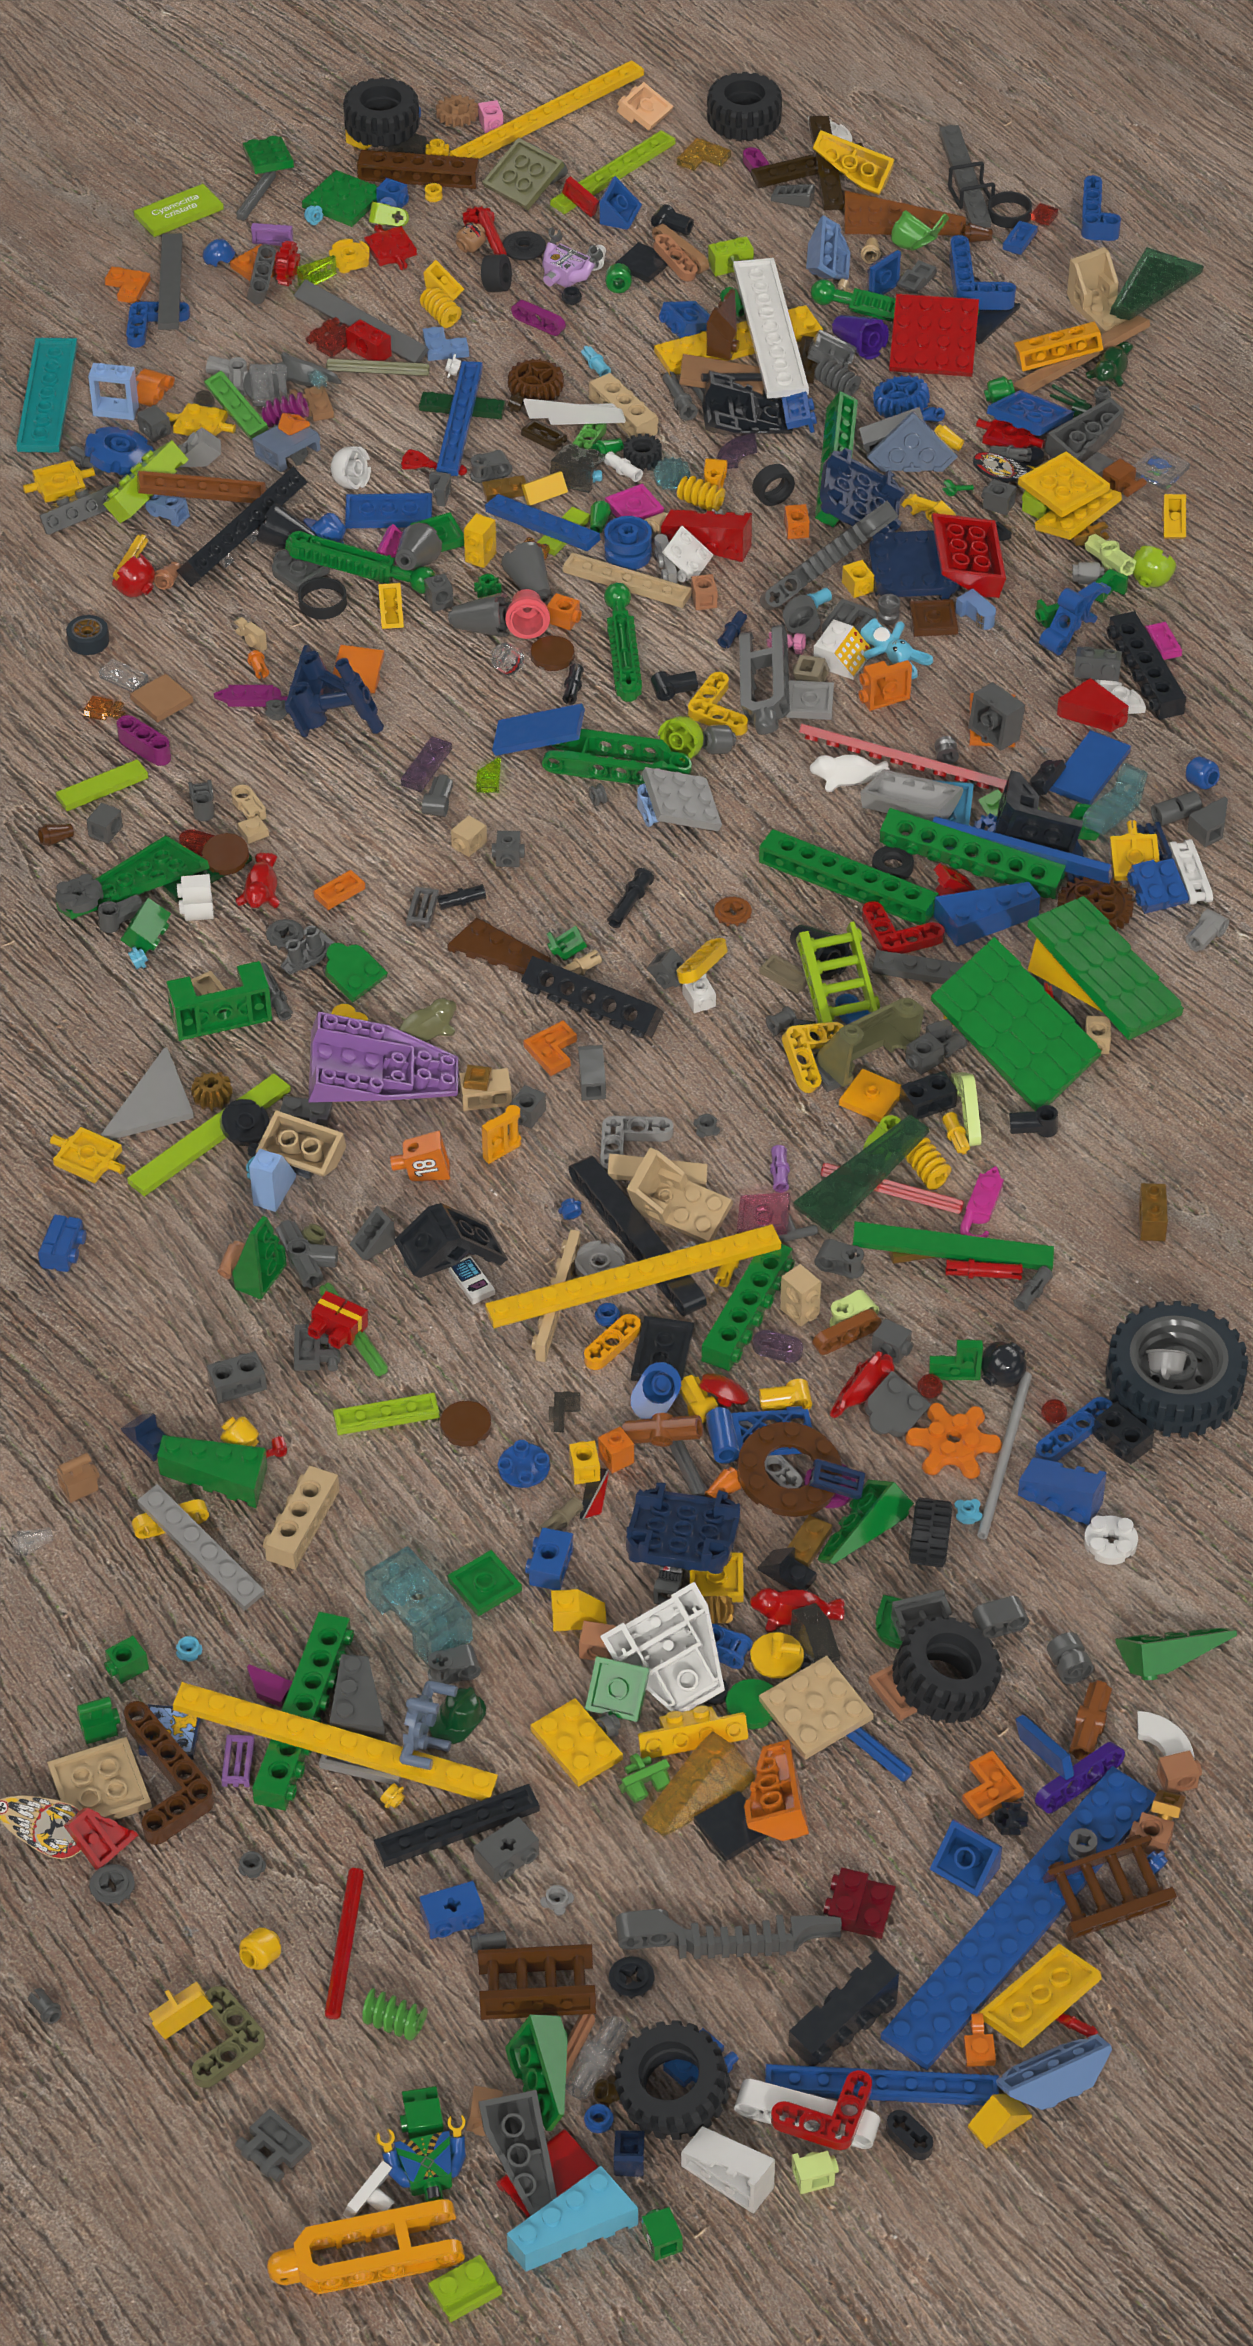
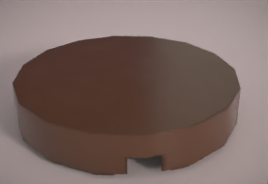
(552, 653)
(226, 853)
(465, 1423)

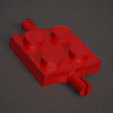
(390, 246)
(1004, 434)

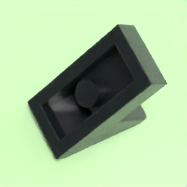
(784, 1569)

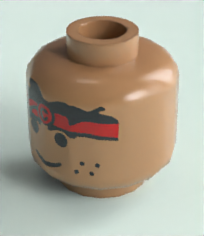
(470, 237)

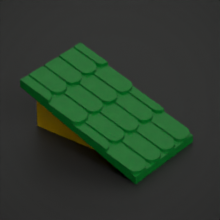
(1096, 964)
(1016, 1025)

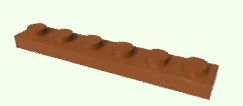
(199, 487)

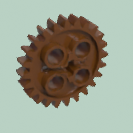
(1107, 898)

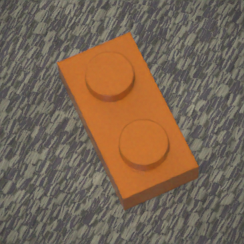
(339, 889)

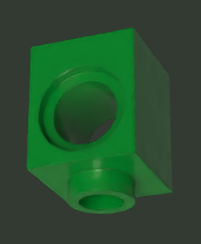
(126, 1650)

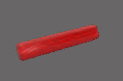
(491, 233)

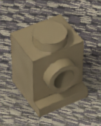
(811, 669)

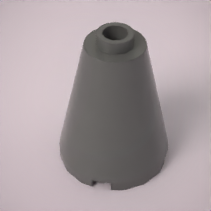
(418, 546)
(528, 568)
(482, 615)

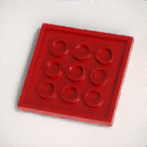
(934, 335)

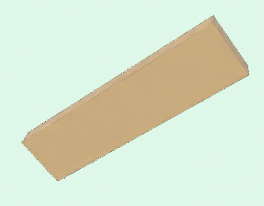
(624, 1168)

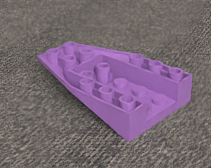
(375, 1063)

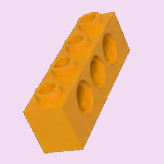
(1058, 346)

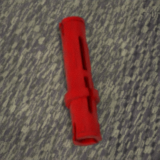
(983, 1269)

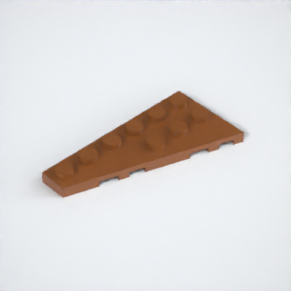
(878, 216)

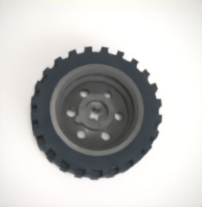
(1189, 1399)

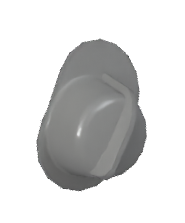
(1166, 1361)

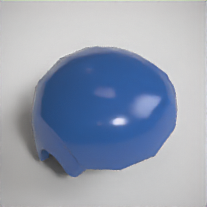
(218, 251)

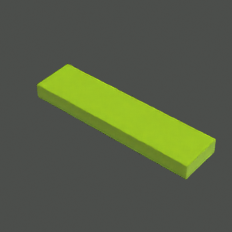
(102, 785)
(386, 1413)

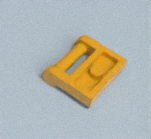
(495, 1134)

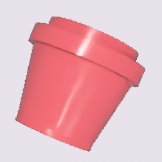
(527, 615)

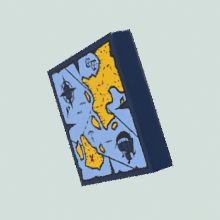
(181, 1726)

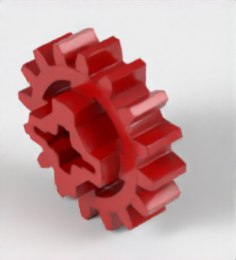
(286, 263)

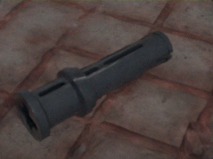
(634, 890)

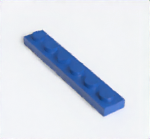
(542, 522)

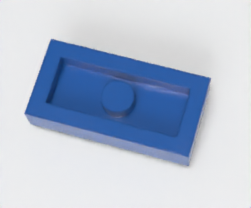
(1020, 237)

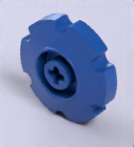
(115, 449)

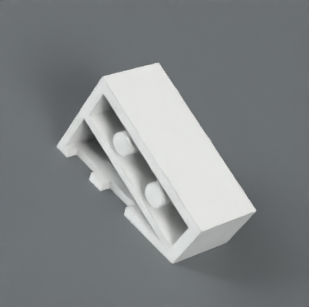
(730, 2168)

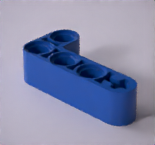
(1094, 223)

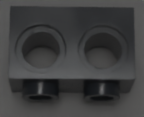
(928, 1095)
(1123, 1433)

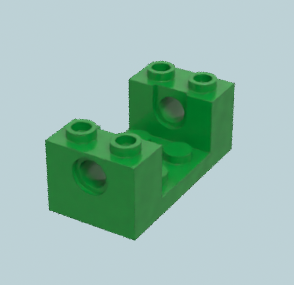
(199, 1015)

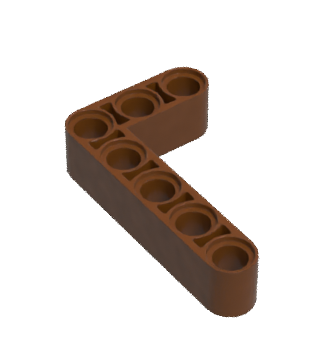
(172, 1769)

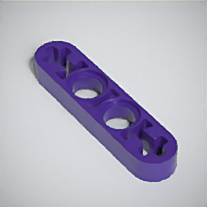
(1056, 1793)

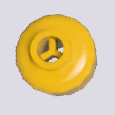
(239, 1432)
(259, 1948)

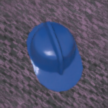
(328, 527)
(655, 1390)

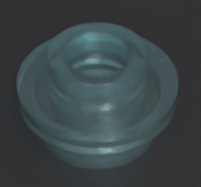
(318, 379)

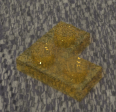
(702, 151)

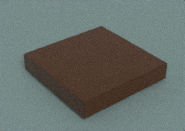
(933, 617)

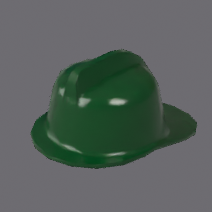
(458, 1716)

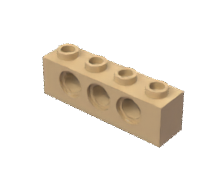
(637, 416)
(301, 1517)

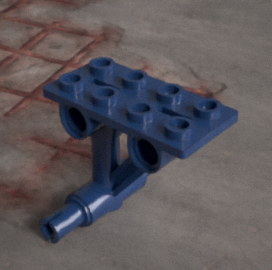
(315, 693)

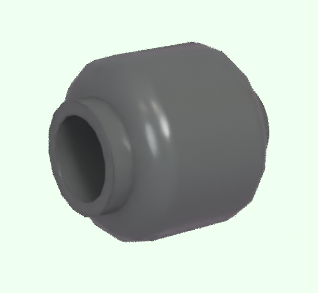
(718, 739)

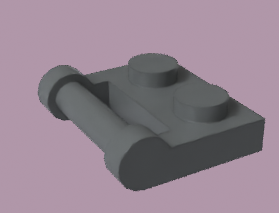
(848, 612)

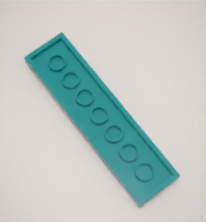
(47, 395)

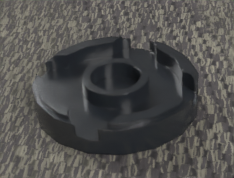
(244, 1122)

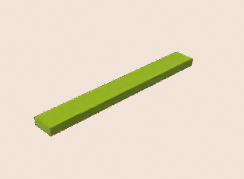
(619, 167)
(200, 1140)

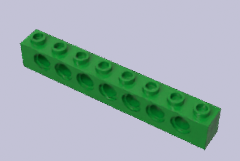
(838, 434)
(964, 844)
(847, 877)
(327, 1629)

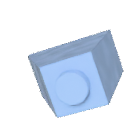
(270, 1179)

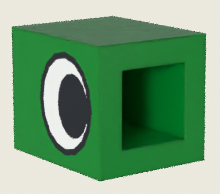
(662, 2233)

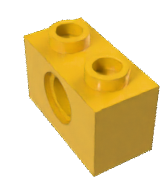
(480, 540)

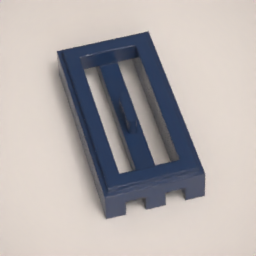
(1161, 837)
(816, 1482)

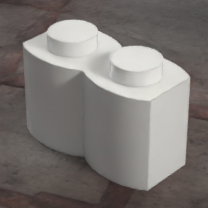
(196, 896)

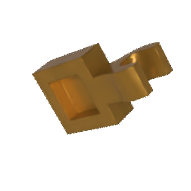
(1083, 536)

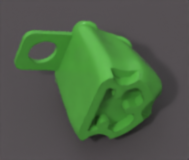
(912, 233)

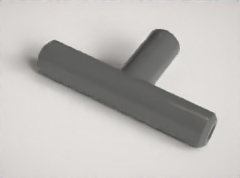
(793, 1233)

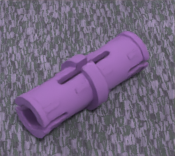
(779, 1168)

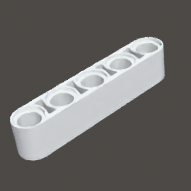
(758, 2098)

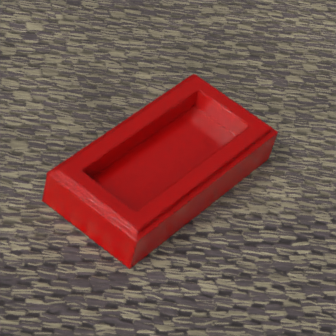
(580, 196)

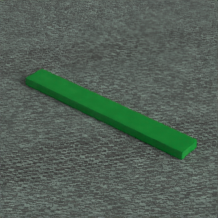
(951, 1245)

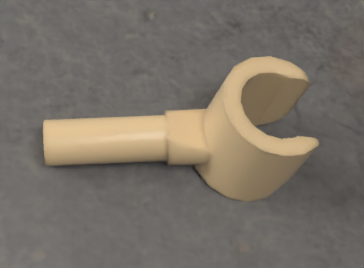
(844, 286)

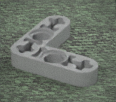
(625, 1133)

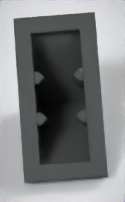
(375, 1235)

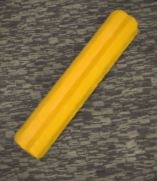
(134, 550)

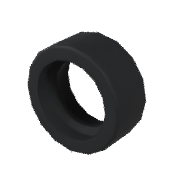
(768, 475)

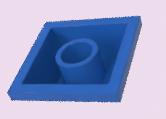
(884, 273)

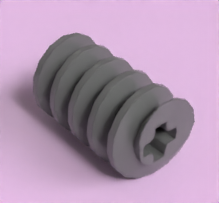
(837, 377)

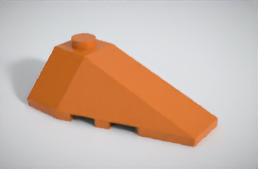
(776, 1795)

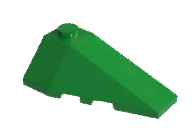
(1157, 1655)

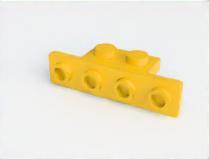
(688, 1729)

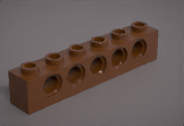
(418, 169)

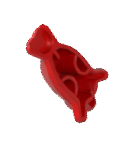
(260, 883)
(863, 1382)
(779, 1606)

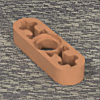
(684, 267)

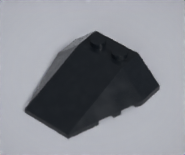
(739, 409)

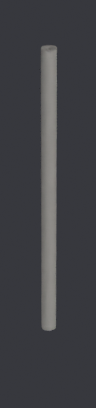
(1004, 1456)

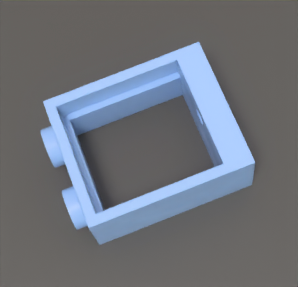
(109, 406)

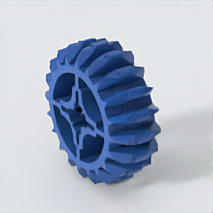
(900, 395)

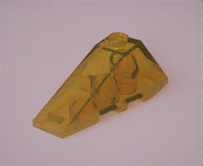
(705, 1779)

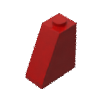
(1093, 707)

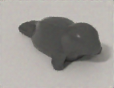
(299, 370)

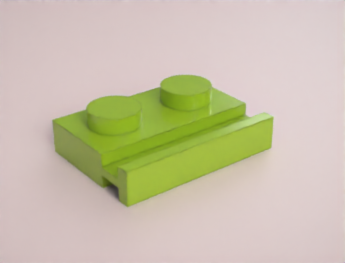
(465, 2288)

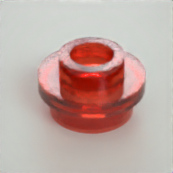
(932, 1381)
(1054, 1411)

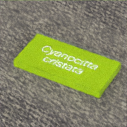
(178, 210)

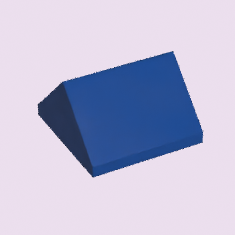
(618, 205)
(967, 1858)

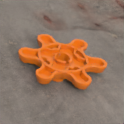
(946, 1452)

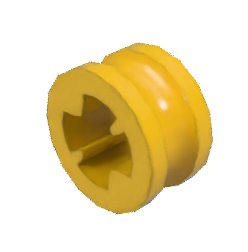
(433, 192)

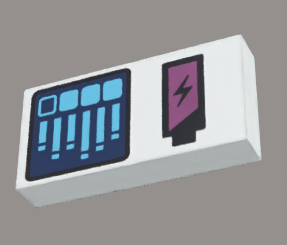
(472, 1280)

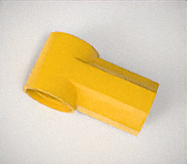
(792, 1395)
(697, 1400)

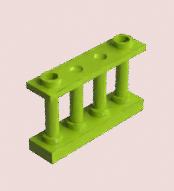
(814, 968)

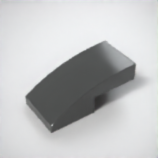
(917, 277)

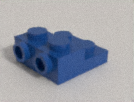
(684, 317)
(1157, 885)

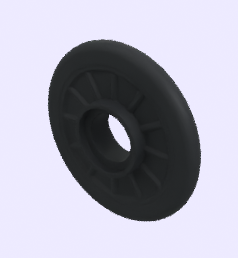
(535, 247)

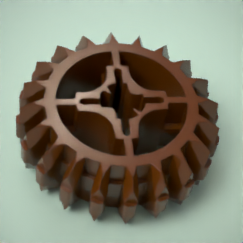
(536, 380)

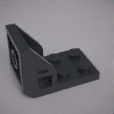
(1021, 818)
(443, 1238)

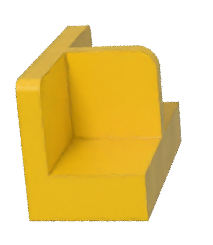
(180, 2010)

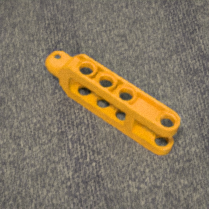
(298, 2266)

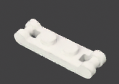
(1191, 871)

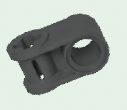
(490, 465)
(202, 800)
(838, 1257)
(455, 1664)

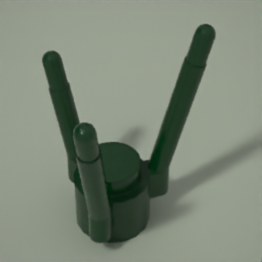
(1079, 406)

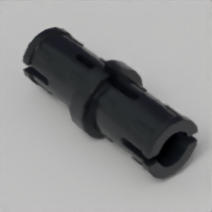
(573, 684)
(461, 897)

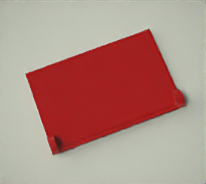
(568, 2167)

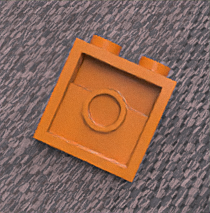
(885, 684)

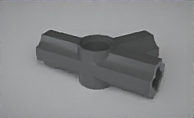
(305, 1257)

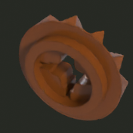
(739, 906)

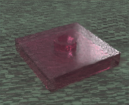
(764, 1210)

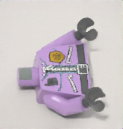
(565, 264)

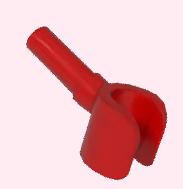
(278, 1448)

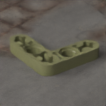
(236, 2042)

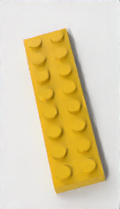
(671, 352)

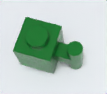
(98, 1720)
(421, 2112)

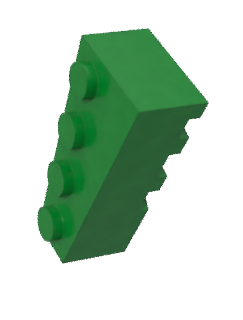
(215, 1466)

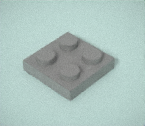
(811, 700)

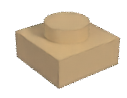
(253, 829)

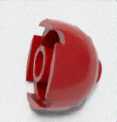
(135, 577)

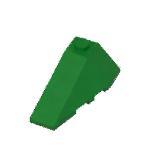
(260, 1261)
(875, 1512)
(540, 2060)

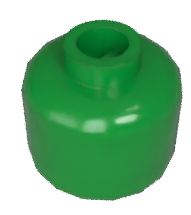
(618, 278)
(998, 389)

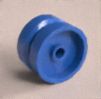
(628, 542)

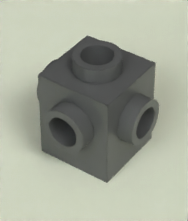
(508, 849)
(664, 968)

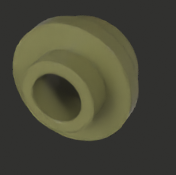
(314, 1234)

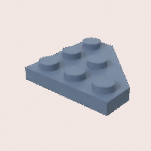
(912, 448)

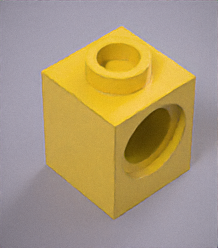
(858, 578)
(584, 1462)

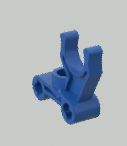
(1075, 607)

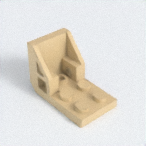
(1094, 288)
(667, 1197)

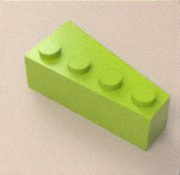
(125, 499)

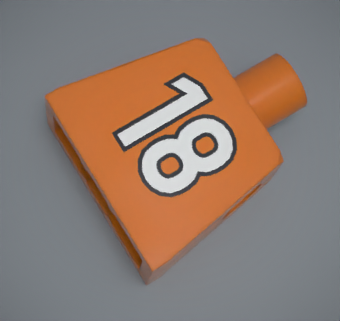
(424, 1158)

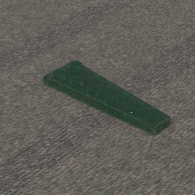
(851, 1183)

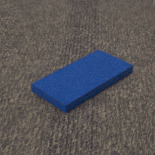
(387, 509)
(538, 729)
(1090, 768)

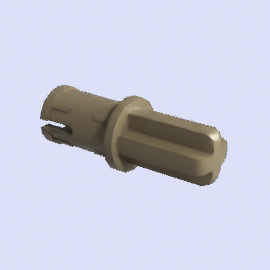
(562, 1516)

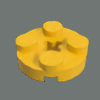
(357, 258)

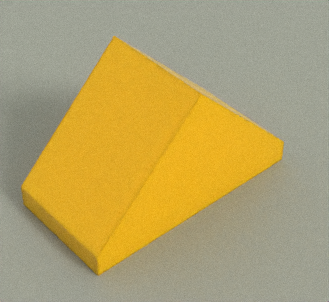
(390, 606)
(998, 2118)

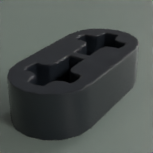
(913, 2132)

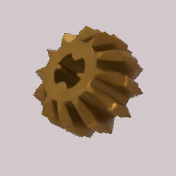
(211, 1090)
(720, 1609)

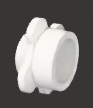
(452, 366)

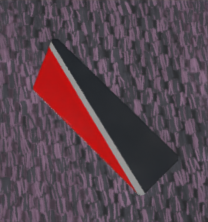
(594, 1496)

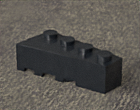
(846, 2011)

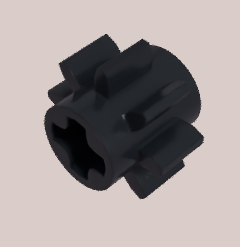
(1011, 1818)

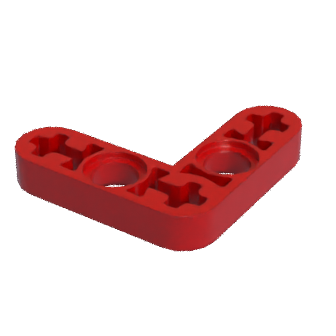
(927, 934)
(828, 2124)

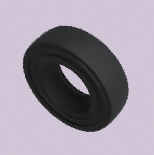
(886, 853)

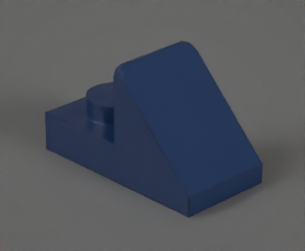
(145, 1434)
(629, 2153)

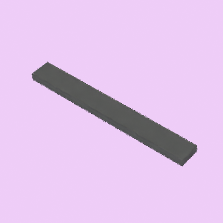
(170, 281)
(346, 313)

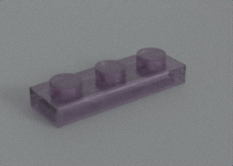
(426, 764)

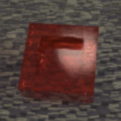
(1044, 214)

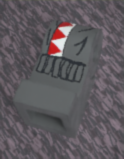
(668, 1582)

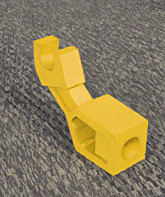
(921, 504)

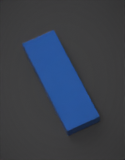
(1044, 1747)

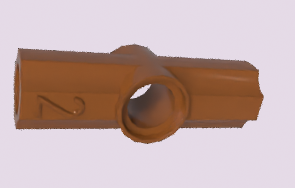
(664, 1429)
(1090, 1719)

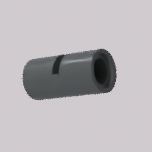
(1176, 808)

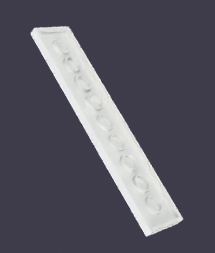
(770, 328)

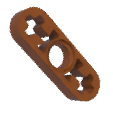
(846, 1332)

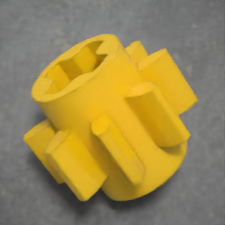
(437, 147)

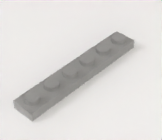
(200, 1547)

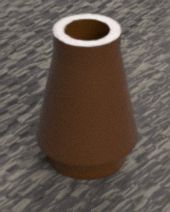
(976, 233)
(54, 833)

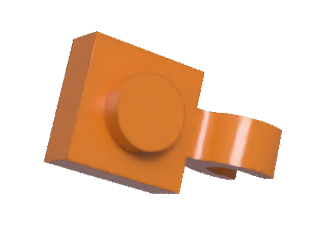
(979, 2046)

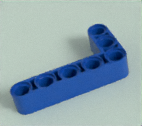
(990, 294)

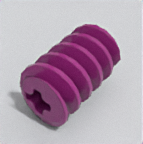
(272, 413)

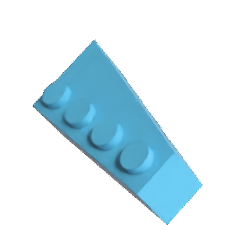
(578, 2216)

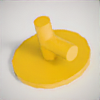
(777, 1655)

